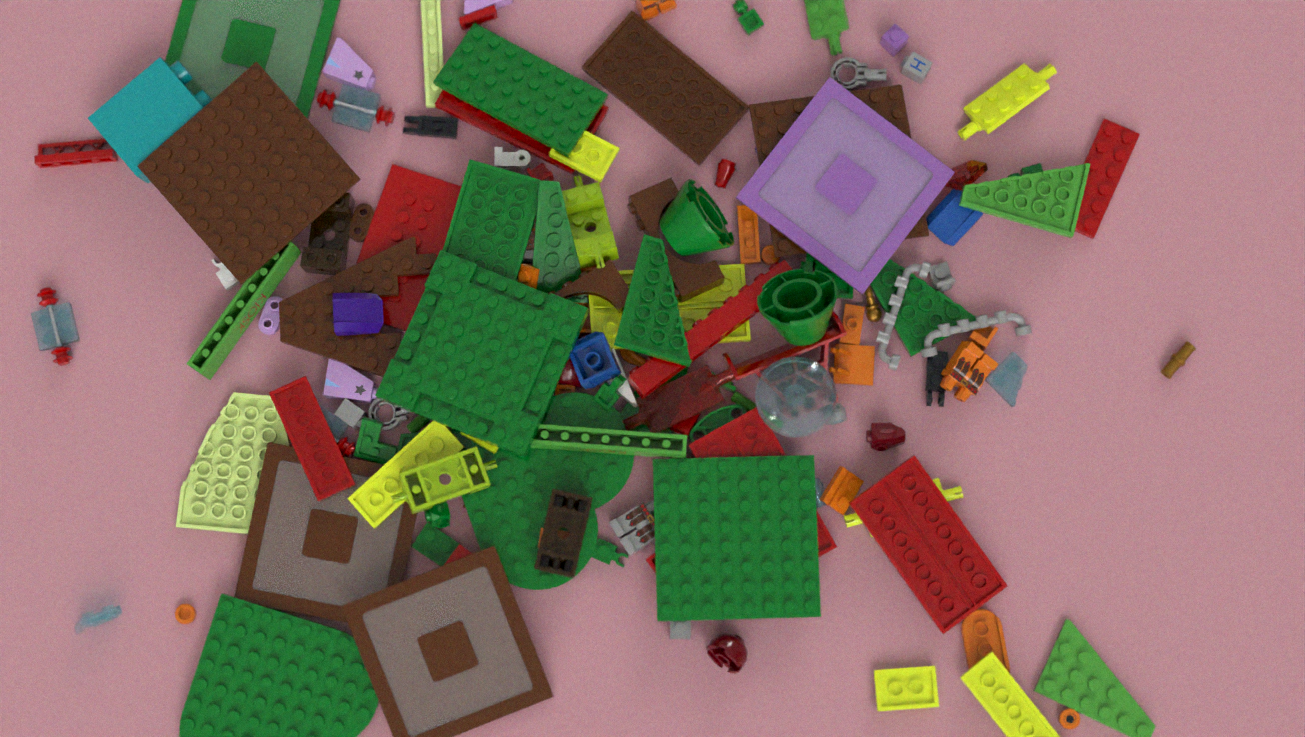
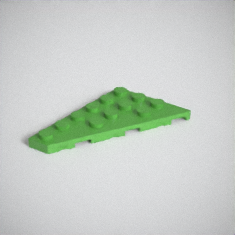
(1038, 200)
(1084, 683)

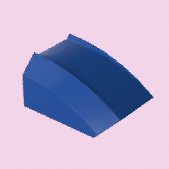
(952, 221)
(594, 360)

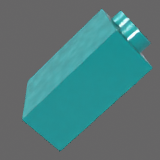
(148, 112)

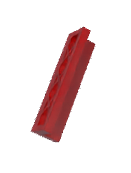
(76, 157)

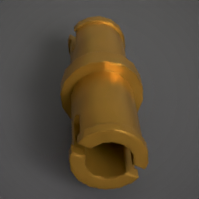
(1178, 360)

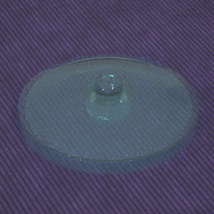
(795, 396)

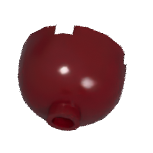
(728, 651)

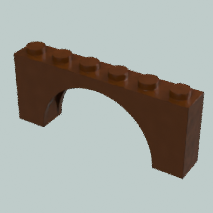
(687, 277)
(601, 282)

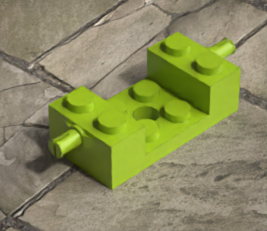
(584, 209)
(422, 484)

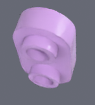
(270, 314)

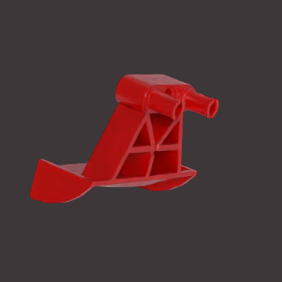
(764, 360)

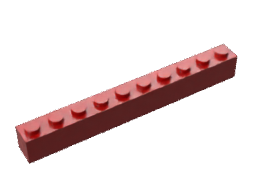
(706, 333)

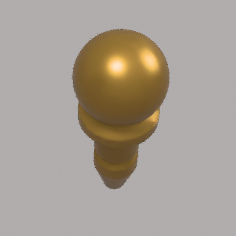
(873, 312)

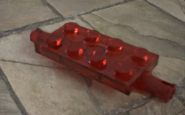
(680, 400)

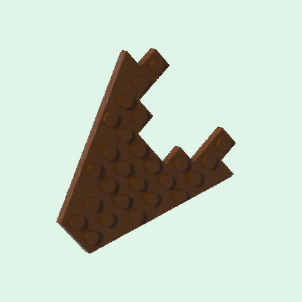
(308, 315)

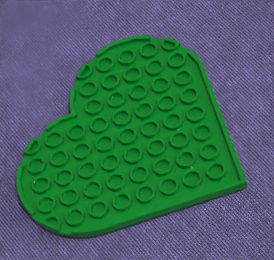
(521, 489)
(276, 678)

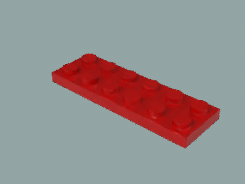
(1108, 160)
(312, 438)

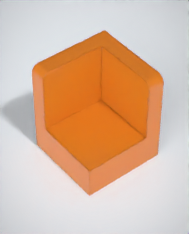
(982, 336)

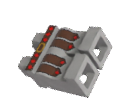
(639, 519)

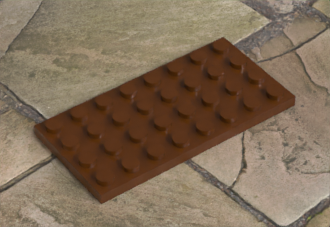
(665, 88)

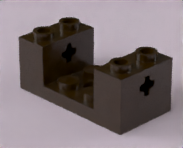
(324, 255)
(558, 554)

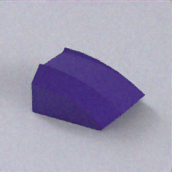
(357, 313)

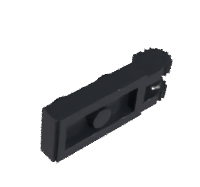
(432, 126)
(934, 367)

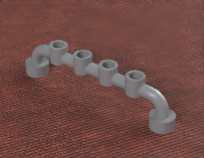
(890, 318)
(964, 325)

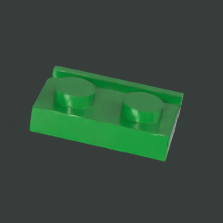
(435, 544)

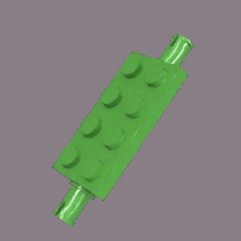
(828, 21)

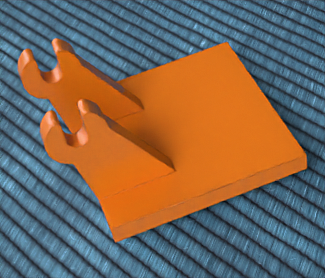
(853, 364)

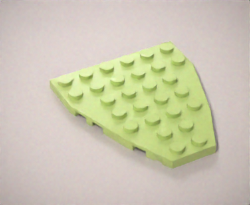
(229, 466)

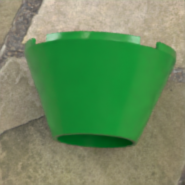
(695, 222)
(799, 304)

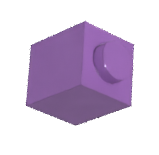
(894, 40)

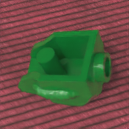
(438, 515)

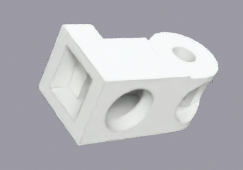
(512, 160)

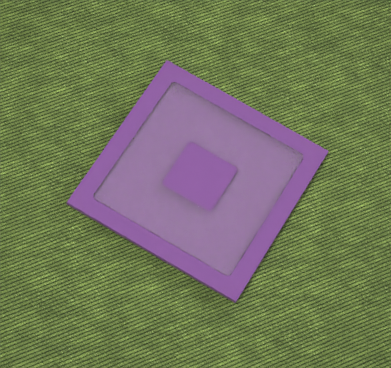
(845, 185)

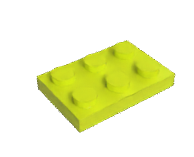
(590, 156)
(906, 688)

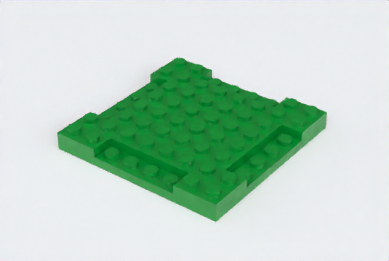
(483, 354)

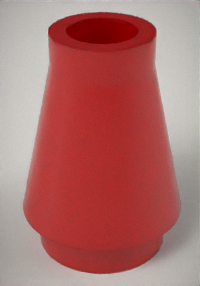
(724, 173)

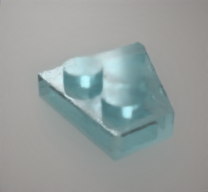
(1008, 378)
(90, 619)

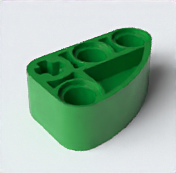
(715, 420)

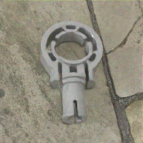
(860, 68)
(395, 421)

